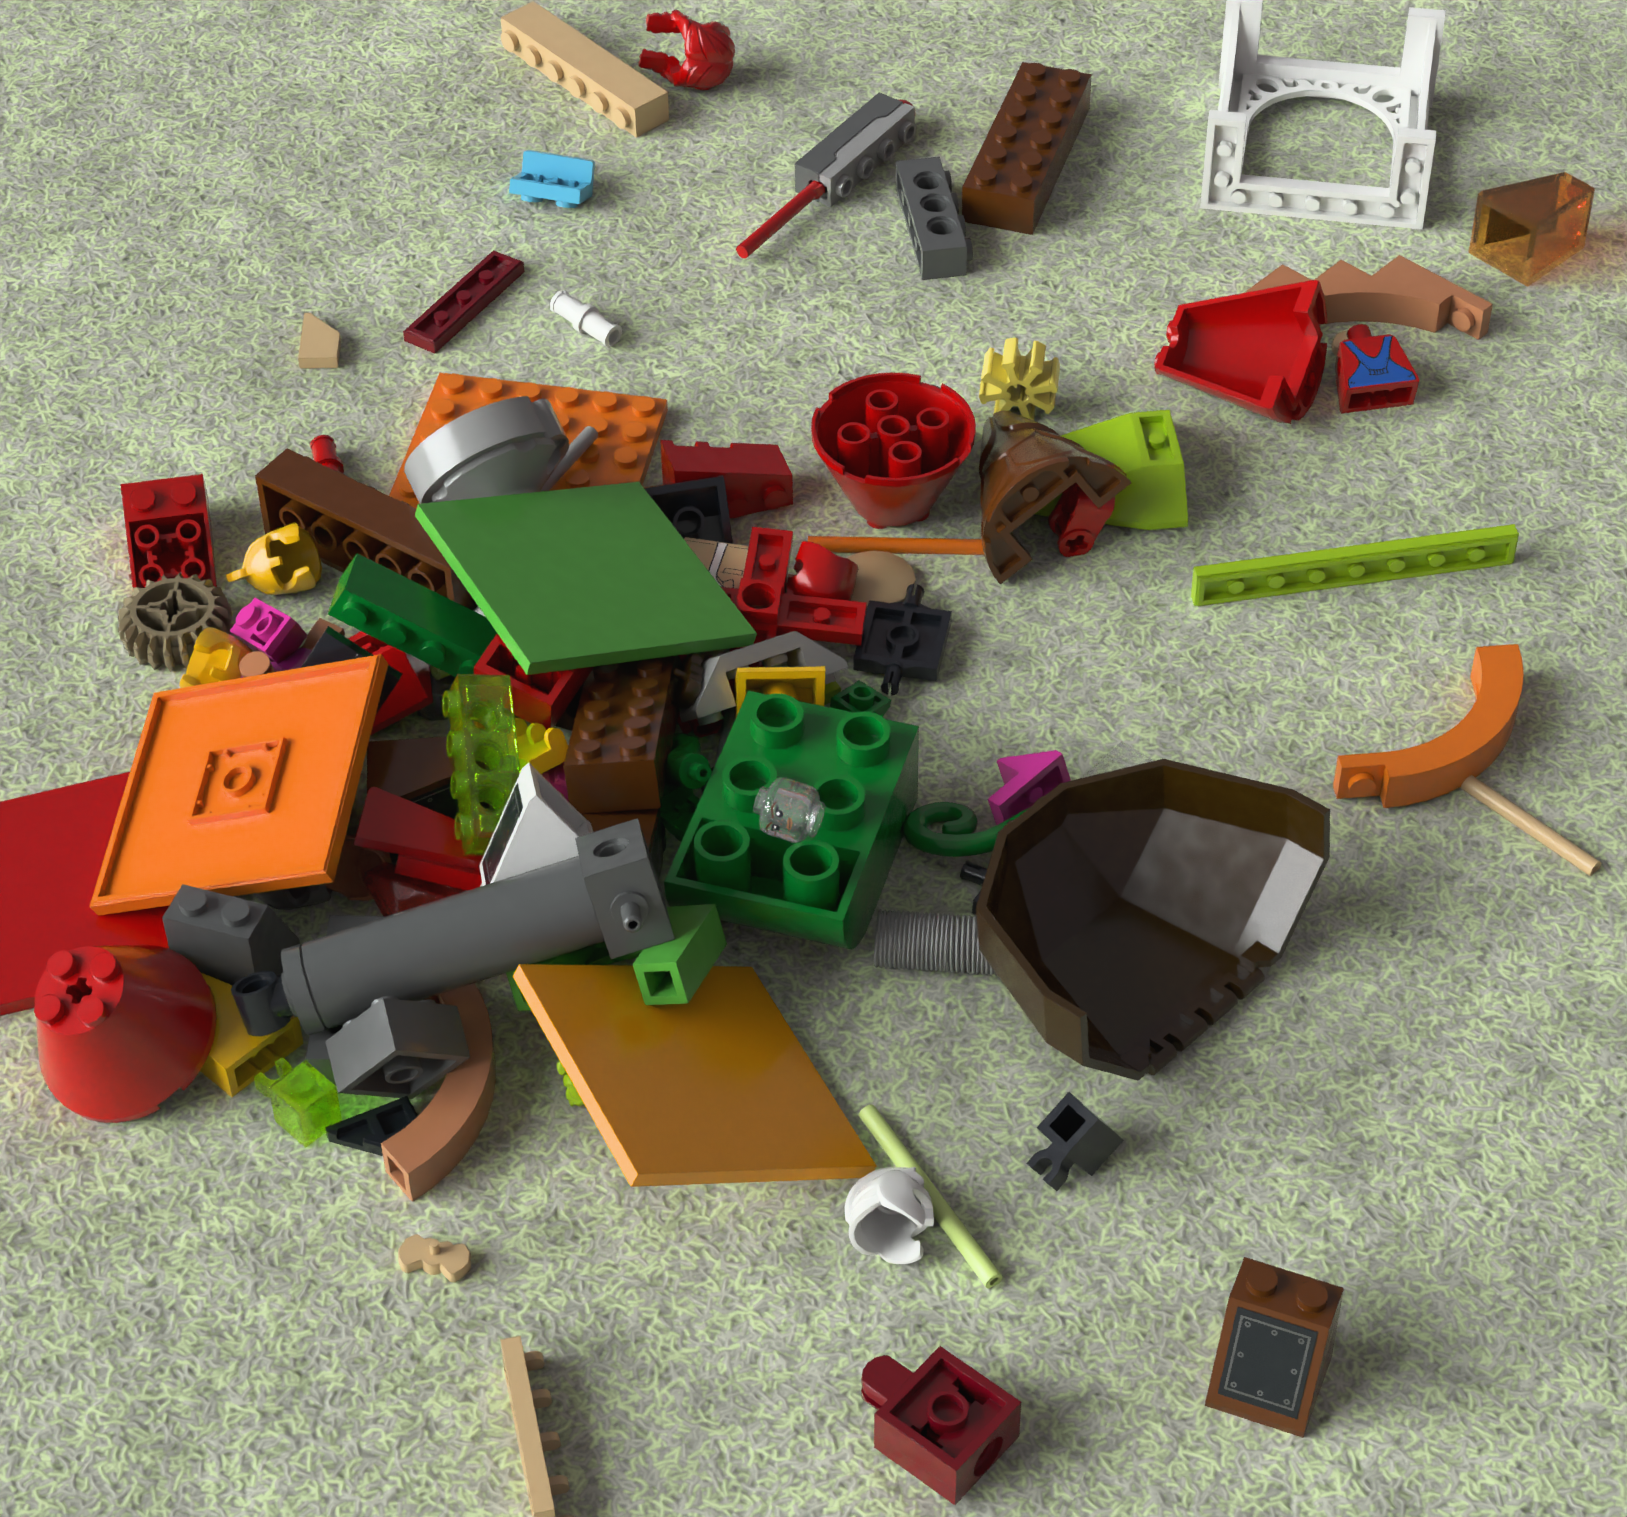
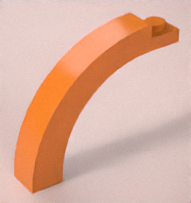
(1446, 761)

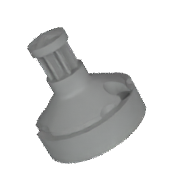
(489, 452)

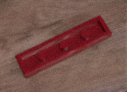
(463, 301)

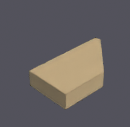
(318, 344)

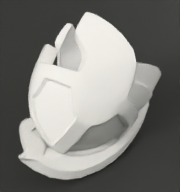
(887, 1212)

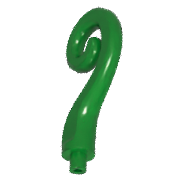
(685, 764)
(957, 834)

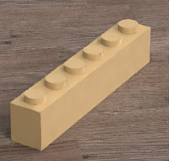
(585, 69)

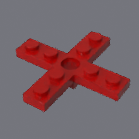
(765, 585)

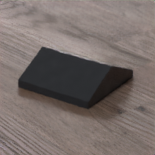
(696, 508)

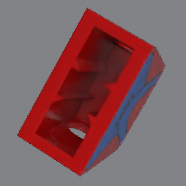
(1373, 372)

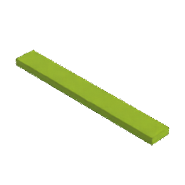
(1354, 565)

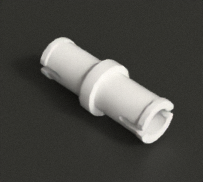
(585, 318)

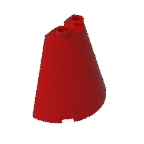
(1252, 349)

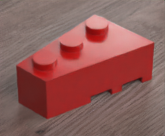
(752, 473)

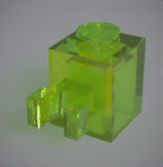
(301, 1100)

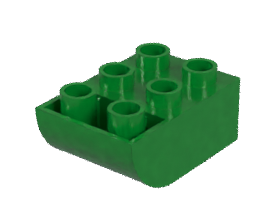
(826, 882)

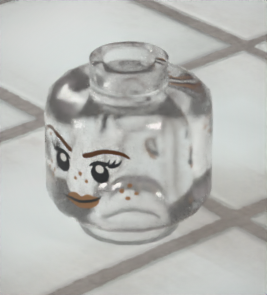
(789, 810)

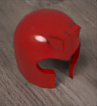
(821, 574)

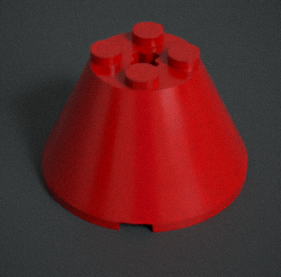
(893, 444)
(121, 1028)

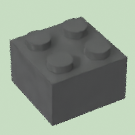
(397, 1048)

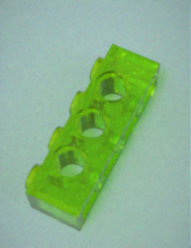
(490, 703)

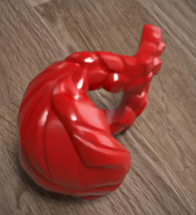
(707, 51)

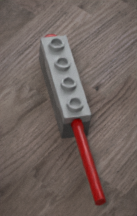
(842, 161)

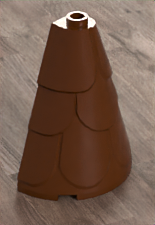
(1023, 471)

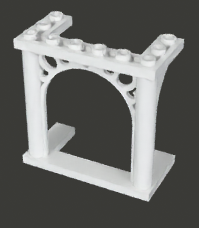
(1374, 87)

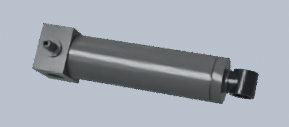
(468, 937)

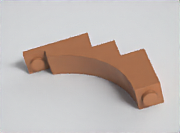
(1395, 295)

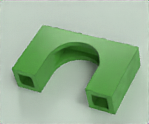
(665, 971)

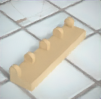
(530, 1440)

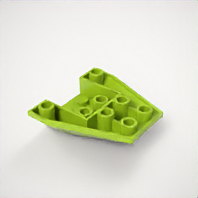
(1151, 457)

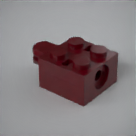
(940, 1420)

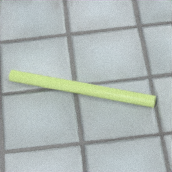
(942, 1211)

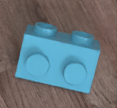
(554, 178)

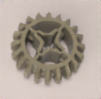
(167, 617)

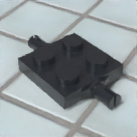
(903, 640)

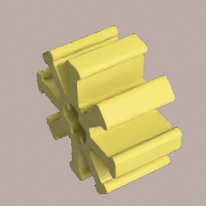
(1019, 379)

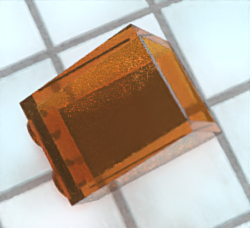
(1531, 225)

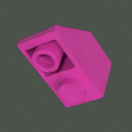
(268, 630)

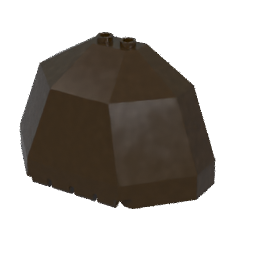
(1146, 905)

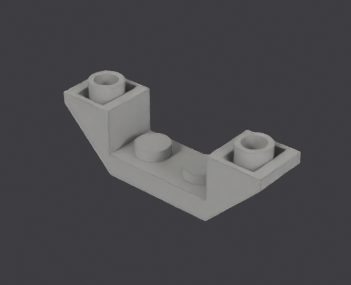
(790, 647)

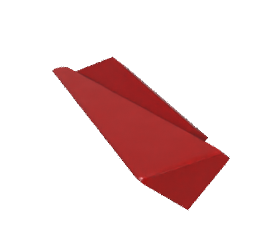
(421, 839)

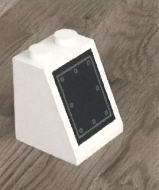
(533, 830)

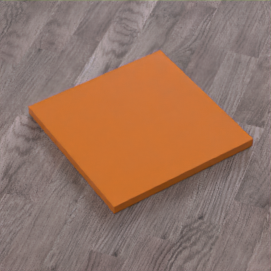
(242, 785)

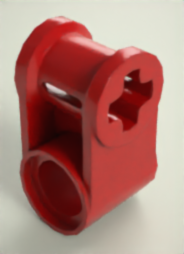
(1078, 521)

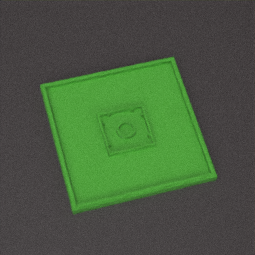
(584, 577)

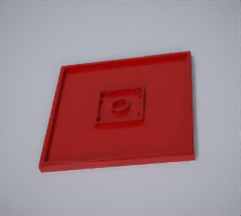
(47, 881)

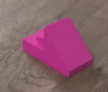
(1025, 781)

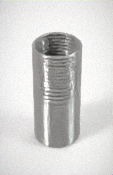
(928, 943)

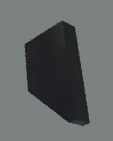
(373, 1127)

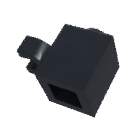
(1076, 1138)

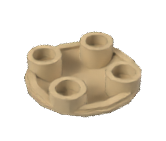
(881, 577)

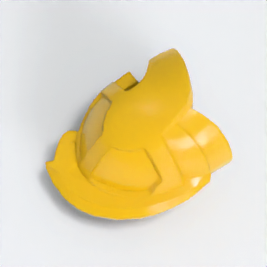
(281, 562)
(214, 658)

